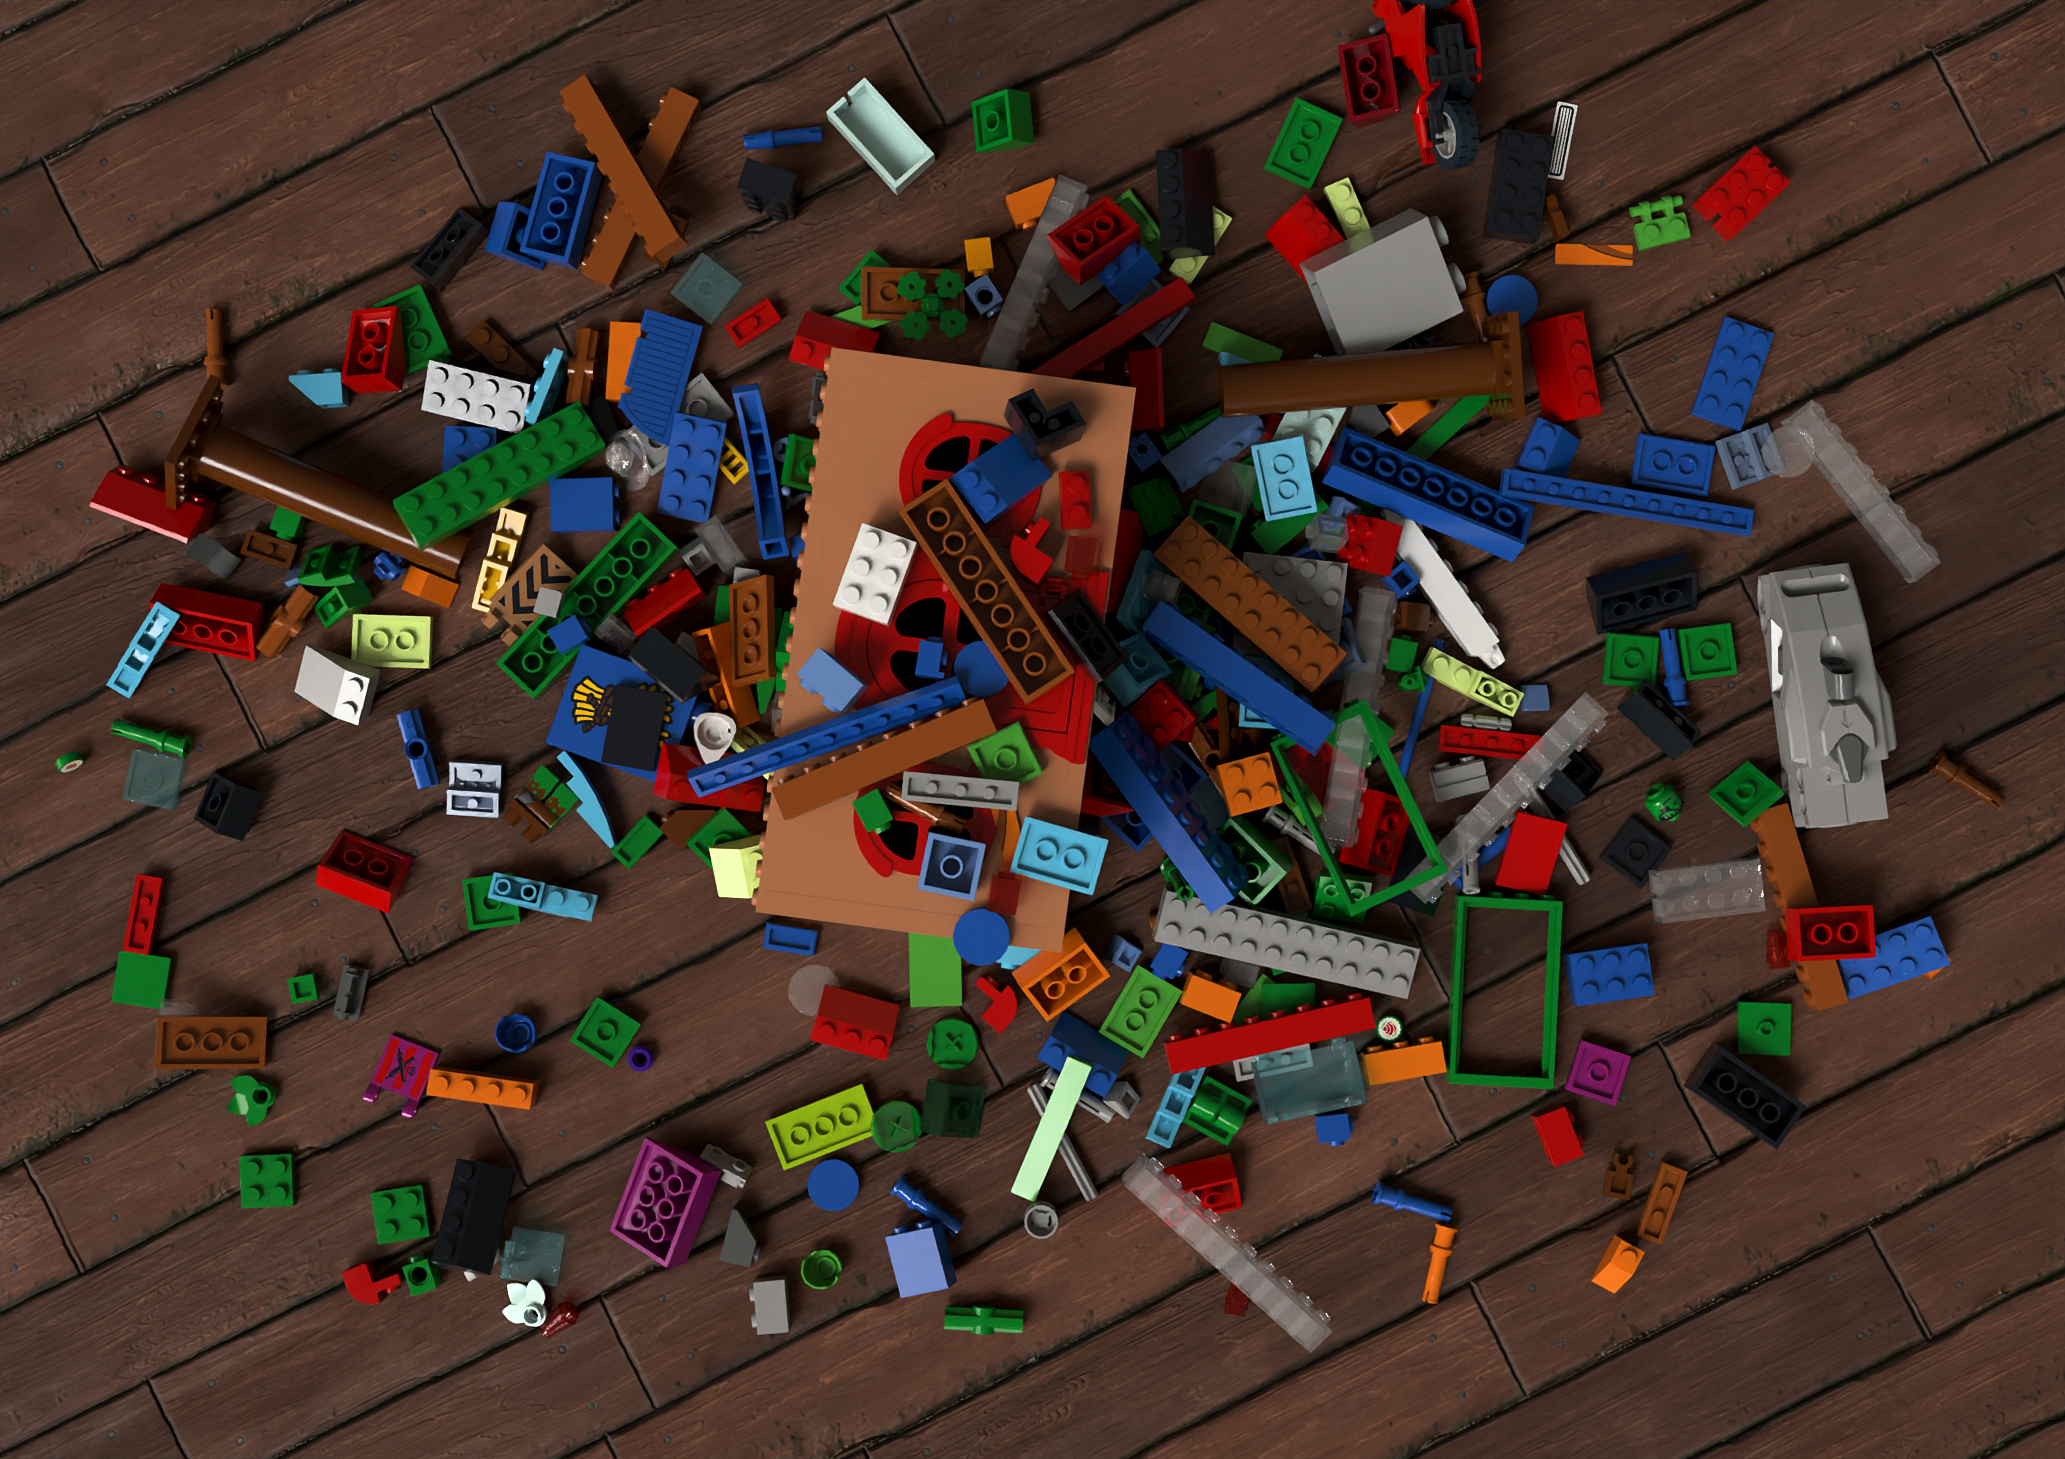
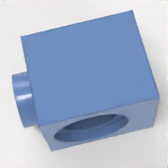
(981, 286)

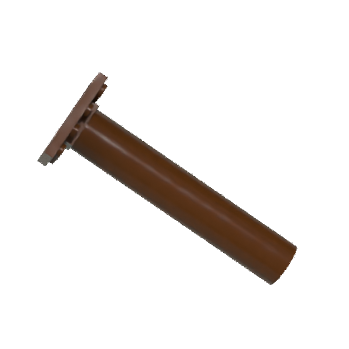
(1384, 377)
(295, 485)

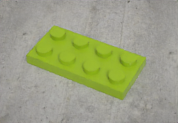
(821, 1126)

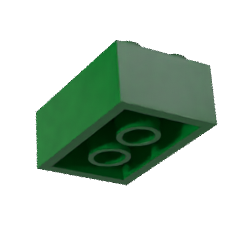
(1260, 857)

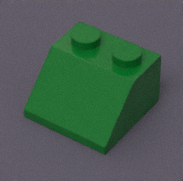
(1003, 121)

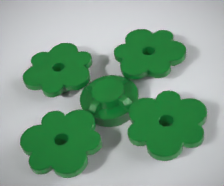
(932, 304)

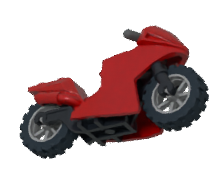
(1445, 54)

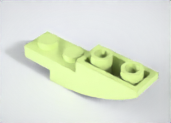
(1471, 682)

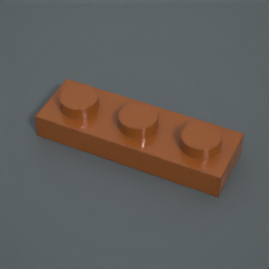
(1661, 1203)

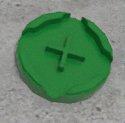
(952, 1043)
(896, 1126)

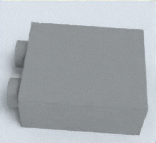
(1385, 284)

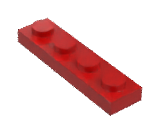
(1484, 742)

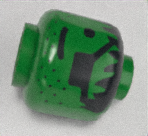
(1664, 802)

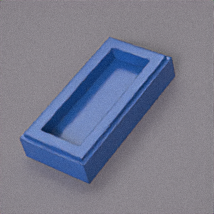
(790, 939)

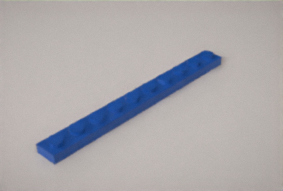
(1626, 502)
(826, 736)

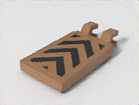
(518, 595)

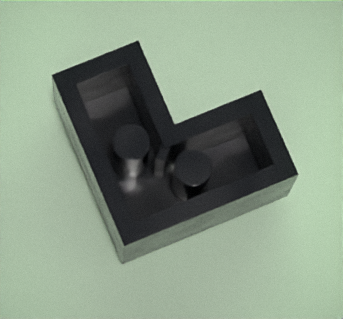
(1041, 430)

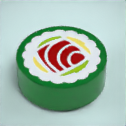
(69, 762)
(1388, 1028)

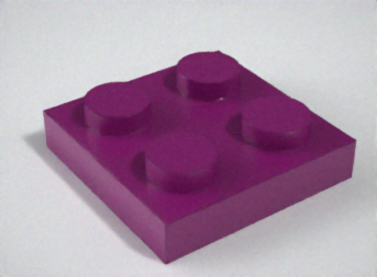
(1597, 1072)

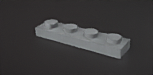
(960, 790)

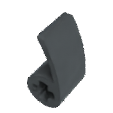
(213, 555)

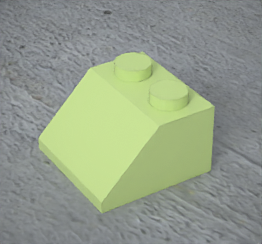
(735, 866)

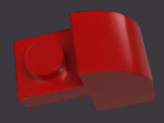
(1025, 556)
(1004, 1003)
(366, 1286)

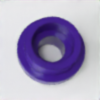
(633, 1061)

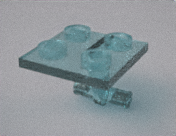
(533, 1256)

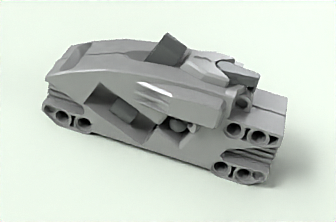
(1825, 696)

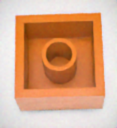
(1249, 784)
(1210, 996)

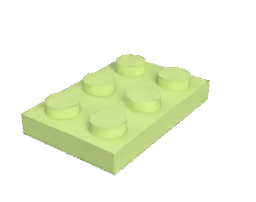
(392, 640)

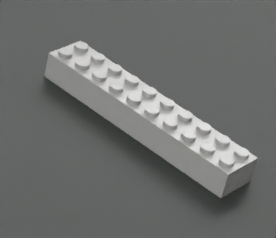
(1288, 943)

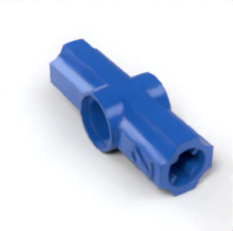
(414, 732)

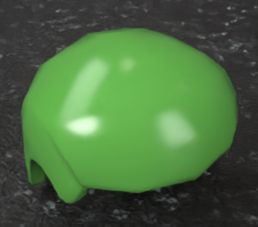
(822, 1269)

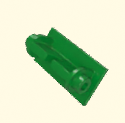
(1416, 680)

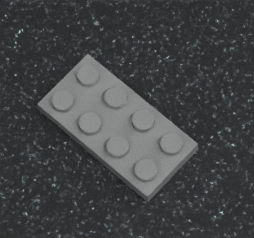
(698, 399)

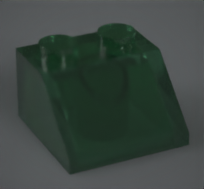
(952, 1109)

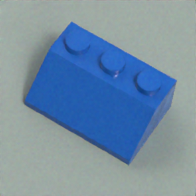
(1086, 1043)

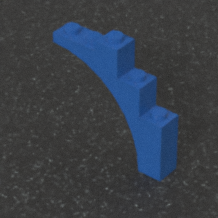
(762, 471)

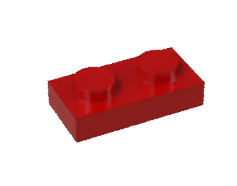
(753, 323)
(1074, 500)

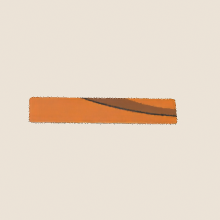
(1594, 254)
(1008, 835)

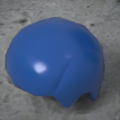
(516, 1032)

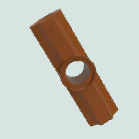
(583, 367)
(287, 621)
(1202, 746)

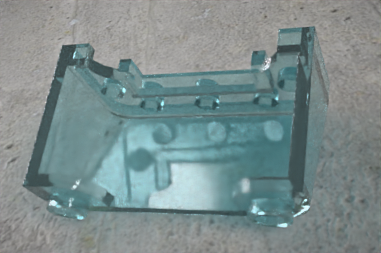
(1308, 1082)

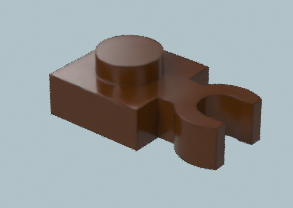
(1557, 222)
(1618, 1181)

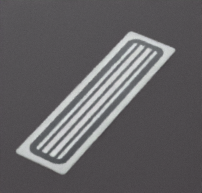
(1562, 133)

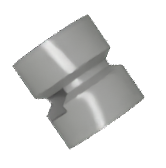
(1041, 1219)

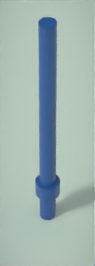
(1417, 720)

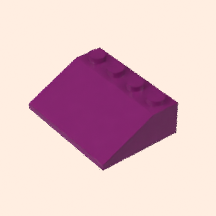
(665, 1202)

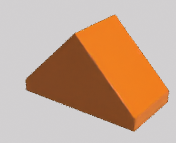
(430, 587)

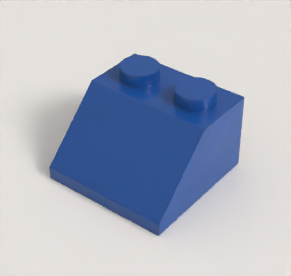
(508, 233)
(1547, 450)

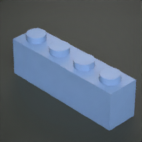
(1210, 449)

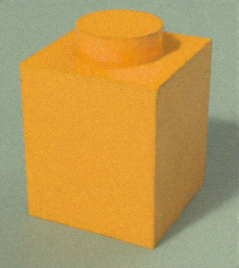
(979, 257)

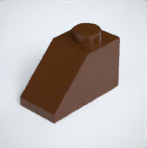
(1413, 617)
(683, 823)

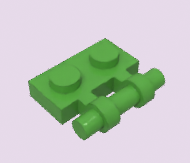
(1663, 230)

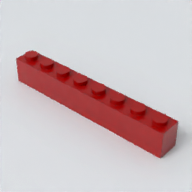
(1269, 1033)

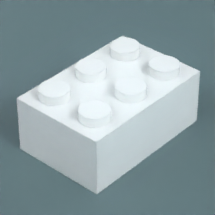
(875, 574)

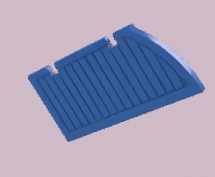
(659, 374)

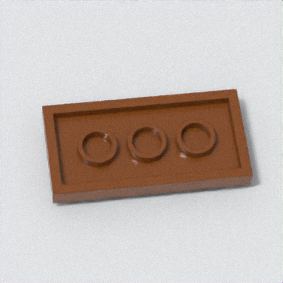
(883, 302)
(752, 631)
(210, 1042)

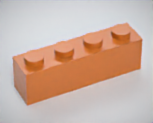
(715, 654)
(482, 1087)

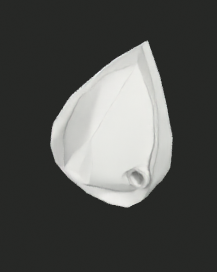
(713, 735)

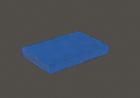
(1672, 465)

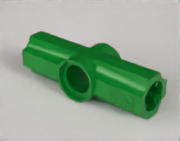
(983, 1319)

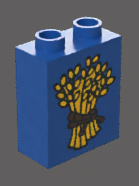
(587, 703)

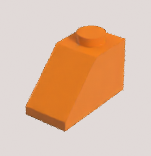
(1029, 203)
(1617, 1264)

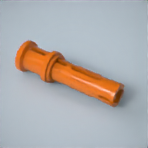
(1441, 1250)

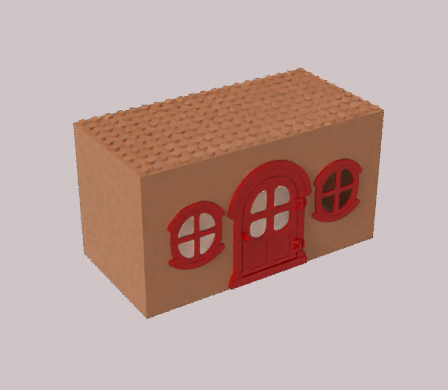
(870, 462)

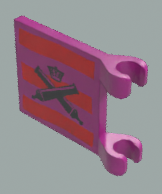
(403, 1070)

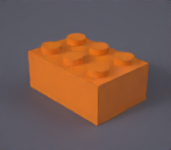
(1058, 978)

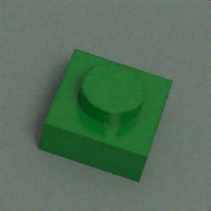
(303, 988)

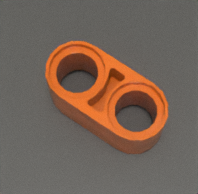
(1406, 414)

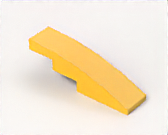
(501, 555)

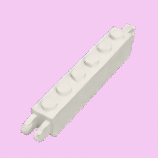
(1445, 593)

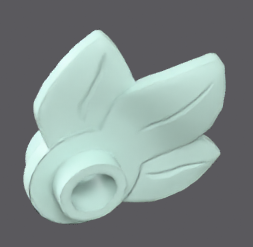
(524, 1301)

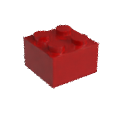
(1370, 544)

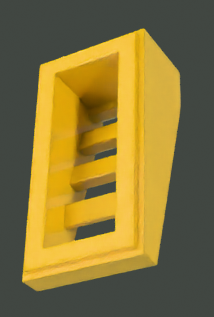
(739, 457)

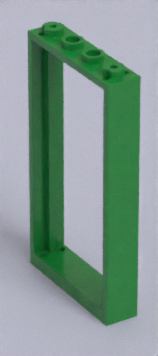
(1352, 709)
(1520, 901)

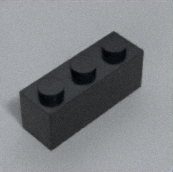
(1659, 719)

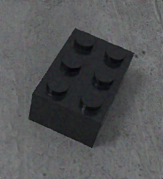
(770, 190)

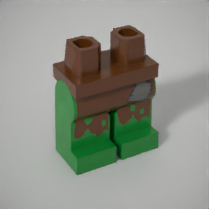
(533, 807)

